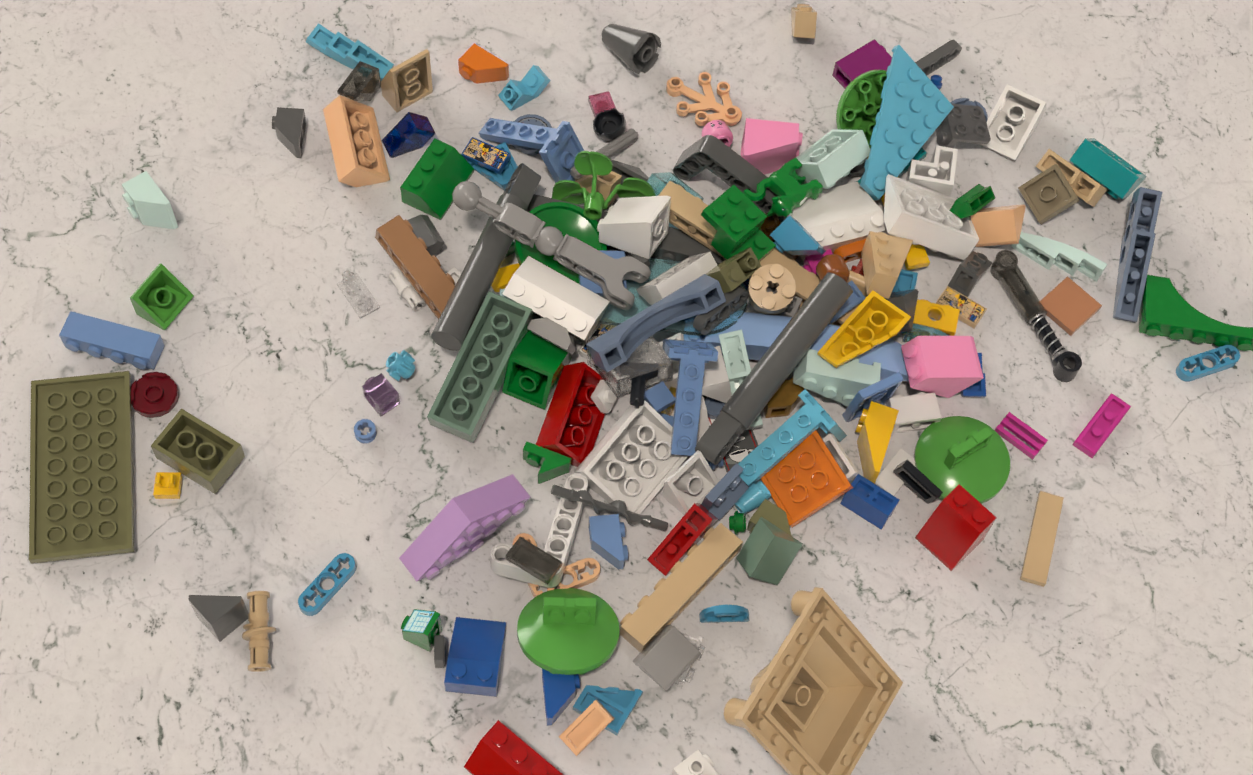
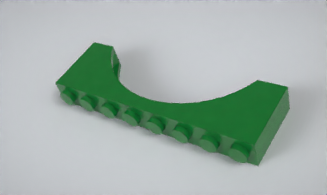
(1170, 315)

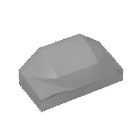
(553, 333)

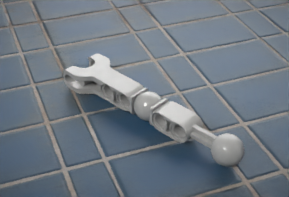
(567, 250)

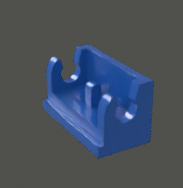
(870, 501)

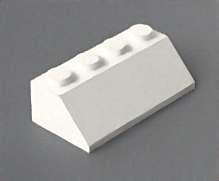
(556, 298)

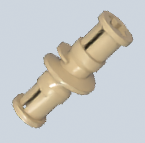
(258, 631)

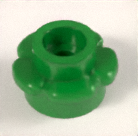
(738, 523)

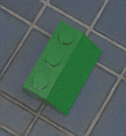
(434, 179)

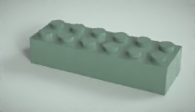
(480, 367)

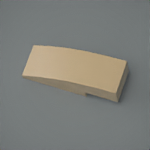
(1082, 184)

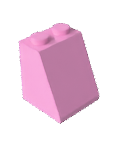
(770, 143)
(942, 364)

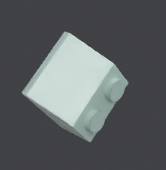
(148, 202)

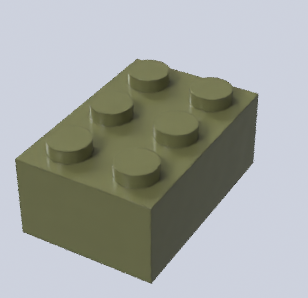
(198, 451)

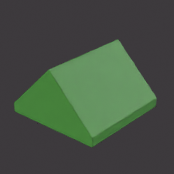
(160, 297)

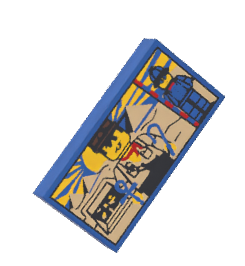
(486, 155)

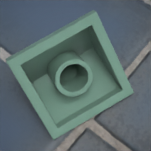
(768, 552)

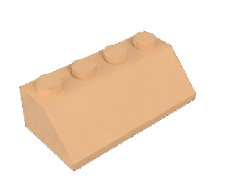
(355, 143)

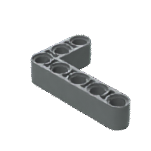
(725, 164)

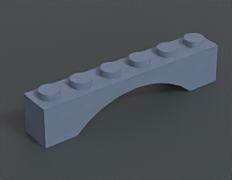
(620, 342)

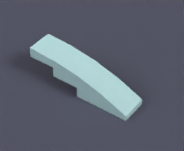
(1050, 252)
(737, 363)

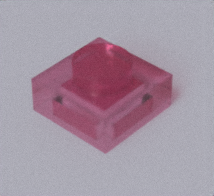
(600, 102)

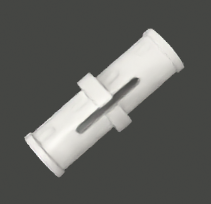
(406, 290)

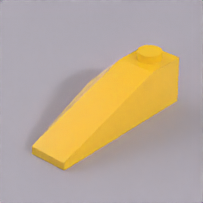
(864, 329)

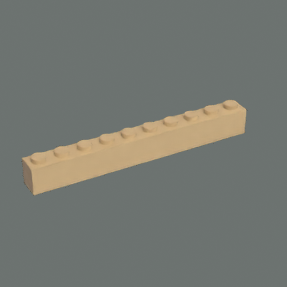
(686, 216)

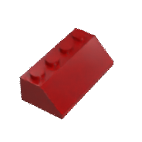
(572, 416)
(506, 754)

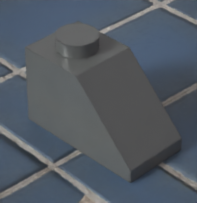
(290, 128)

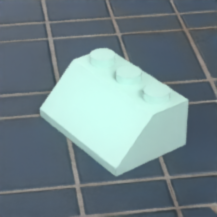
(833, 156)

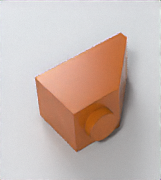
(482, 66)

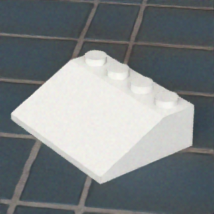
(840, 216)
(926, 219)
(632, 459)

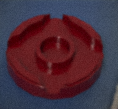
(154, 394)

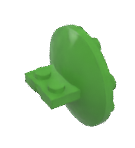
(861, 103)
(964, 454)
(568, 631)

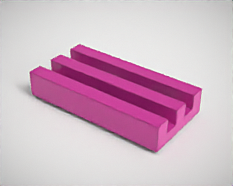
(1022, 432)

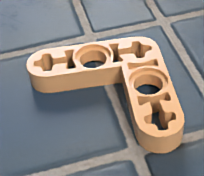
(569, 569)

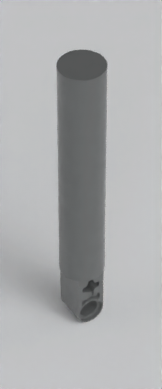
(482, 266)
(774, 367)

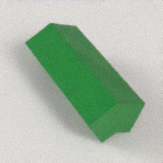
(972, 201)

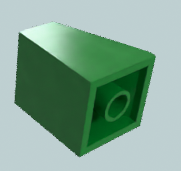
(534, 370)

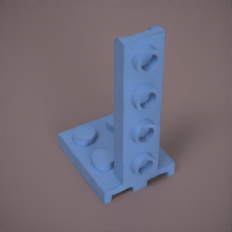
(556, 145)
(692, 360)

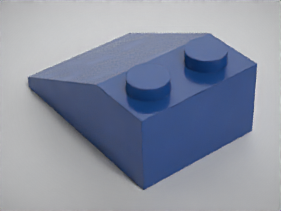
(475, 657)

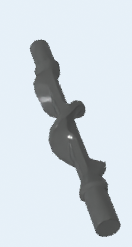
(617, 507)

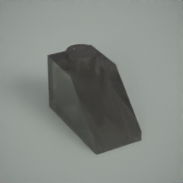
(361, 83)

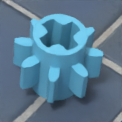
(400, 365)

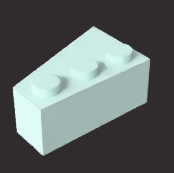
(832, 382)

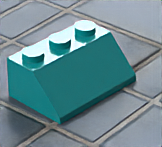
(1107, 168)

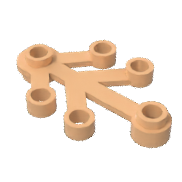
(705, 101)

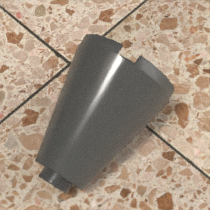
(632, 46)

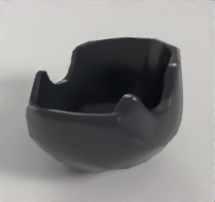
(609, 124)

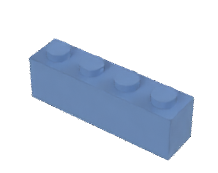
(111, 341)

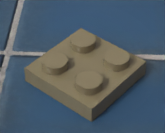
(1048, 194)

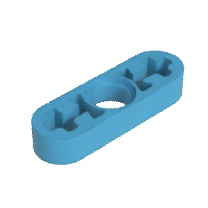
(1213, 355)
(344, 575)

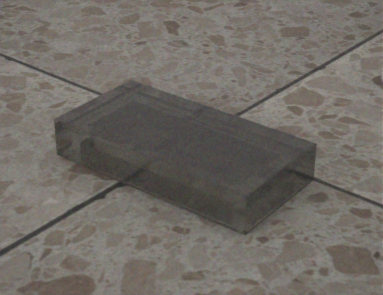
(533, 560)

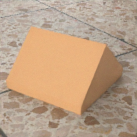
(998, 225)

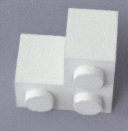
(938, 173)

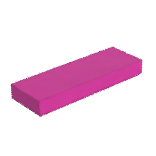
(1101, 425)

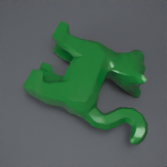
(788, 187)

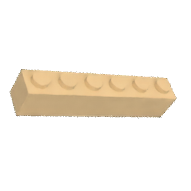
(681, 587)

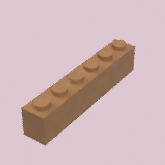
(416, 263)

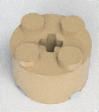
(773, 276)

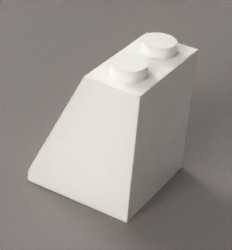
(636, 224)

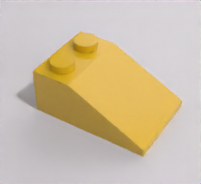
(874, 436)

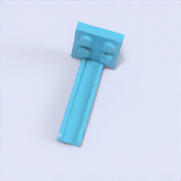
(787, 438)

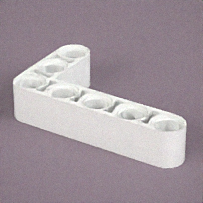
(556, 540)

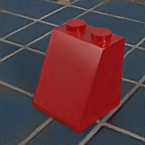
(956, 527)

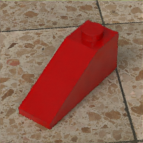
(682, 537)

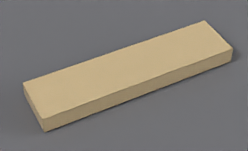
(1041, 538)

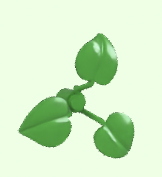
(597, 164)

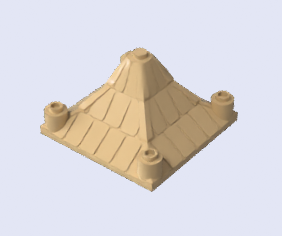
(818, 693)

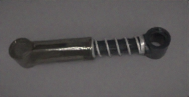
(1034, 314)

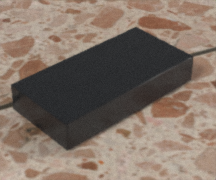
(917, 481)

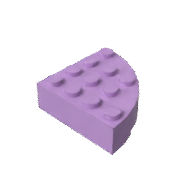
(464, 526)

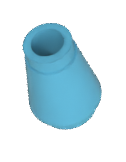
(752, 497)

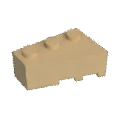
(883, 261)

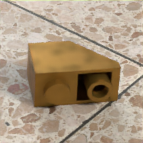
(784, 400)

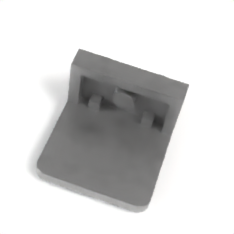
(963, 124)

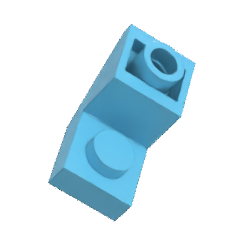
(521, 92)

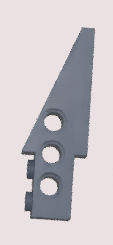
(1136, 253)

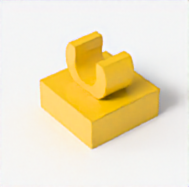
(167, 485)

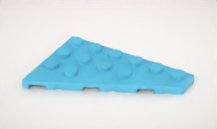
(906, 119)

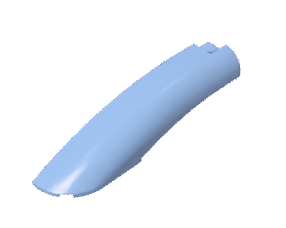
(762, 330)

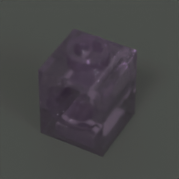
(380, 394)

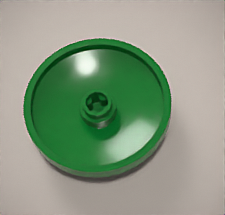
(569, 221)

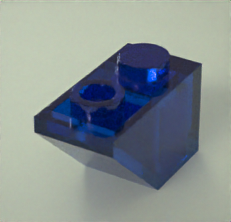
(408, 135)

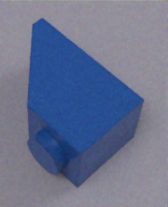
(558, 693)

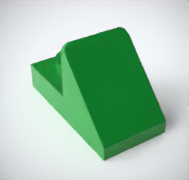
(551, 463)

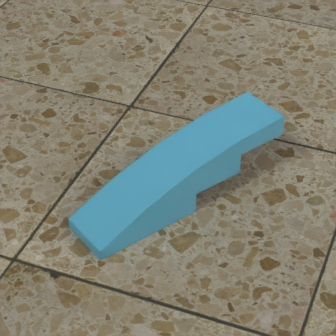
(346, 51)

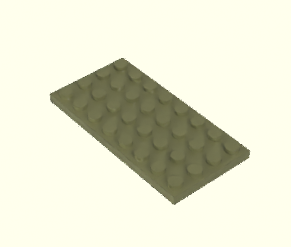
(81, 467)

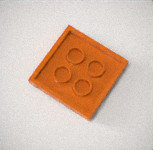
(806, 480)

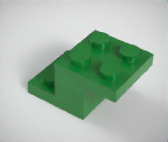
(737, 225)

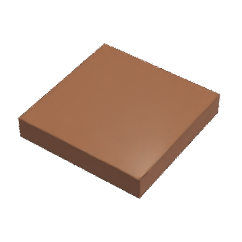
(1070, 306)

